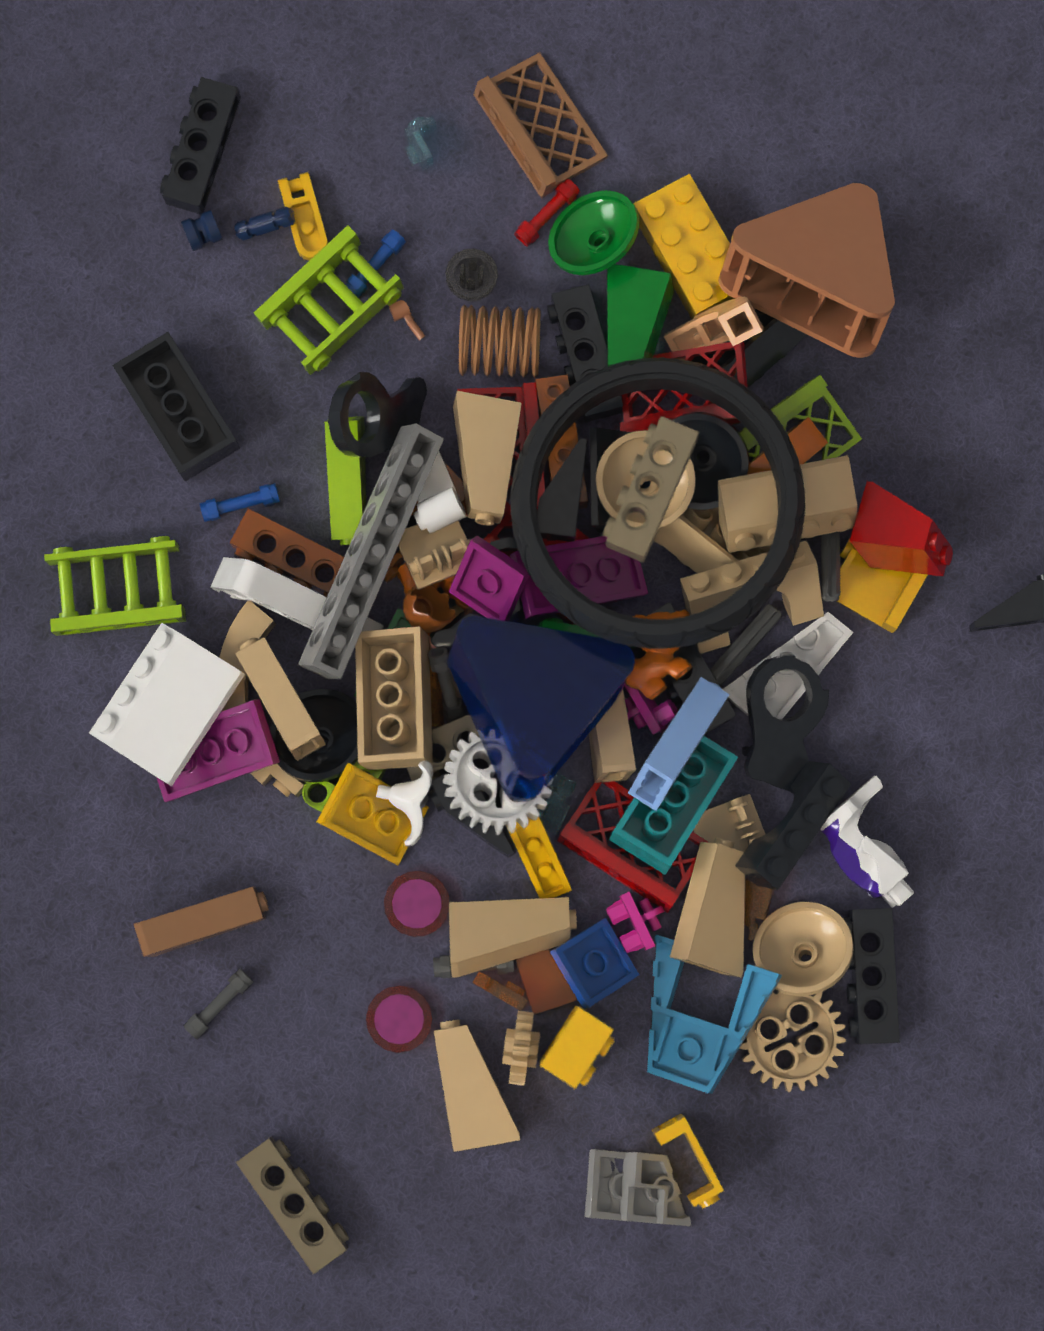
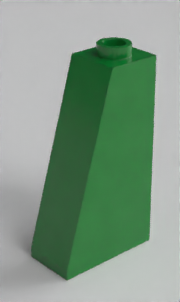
(635, 311)

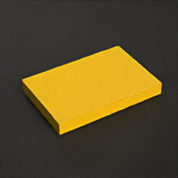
(364, 818)

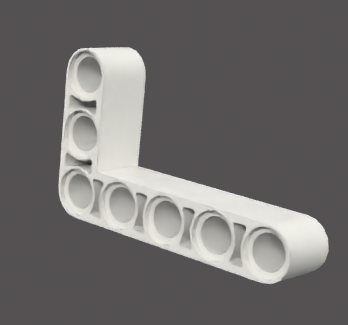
(256, 583)

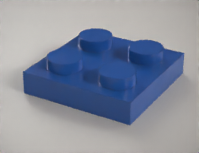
(594, 963)

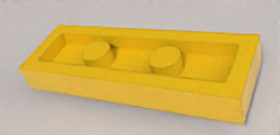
(540, 859)

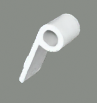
(438, 500)

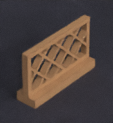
(517, 137)

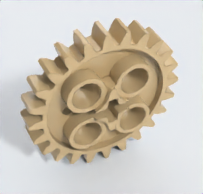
(803, 1065)

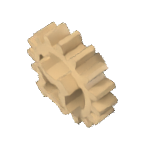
(521, 1048)

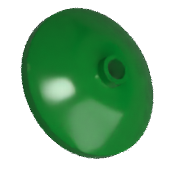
(593, 232)

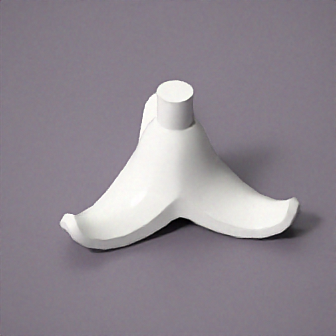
(410, 798)

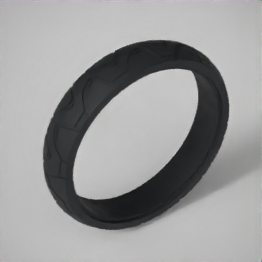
(658, 375)

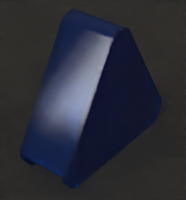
(534, 694)

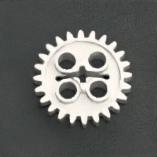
(468, 778)

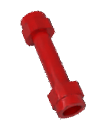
(565, 193)

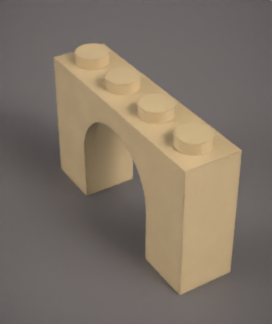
(799, 590)

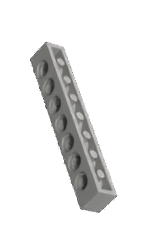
(370, 552)

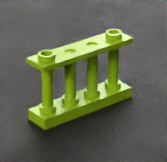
(322, 269)
(134, 613)

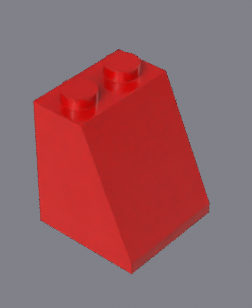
(897, 535)

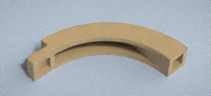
(249, 624)

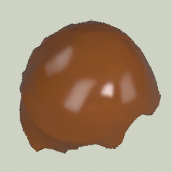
(427, 608)

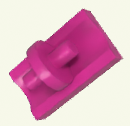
(646, 711)
(627, 908)

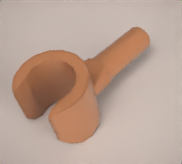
(401, 310)

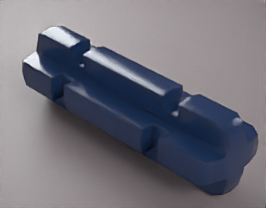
(264, 223)

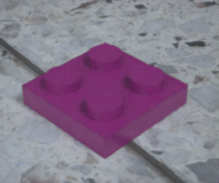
(489, 580)

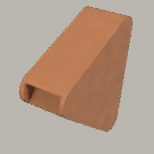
(817, 268)

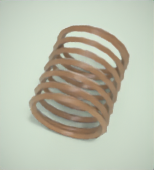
(502, 332)

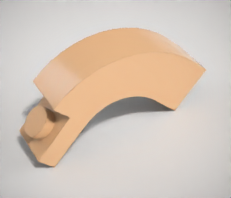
(725, 322)

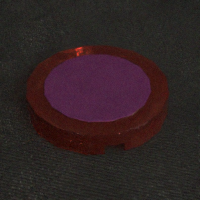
(416, 903)
(399, 1019)

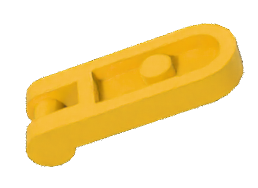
(308, 225)

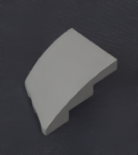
(638, 1194)

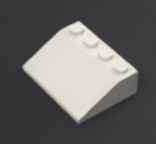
(166, 704)

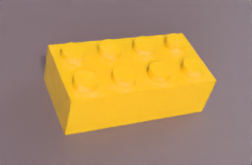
(686, 242)
(576, 1048)

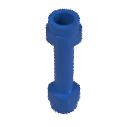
(392, 243)
(212, 509)

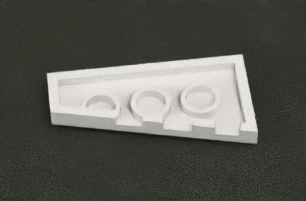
(812, 645)

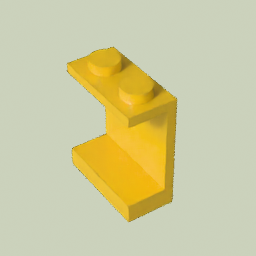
(874, 592)
(675, 1127)

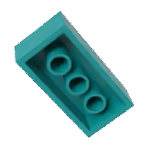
(661, 834)

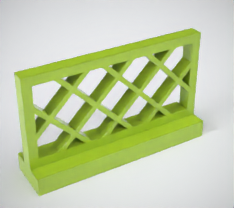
(800, 400)

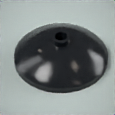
(726, 451)
(337, 722)

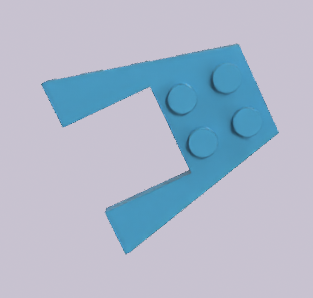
(690, 1047)

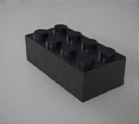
(176, 406)

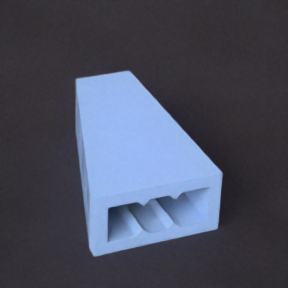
(678, 743)

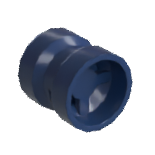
(209, 231)

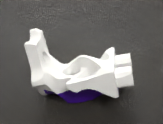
(865, 860)

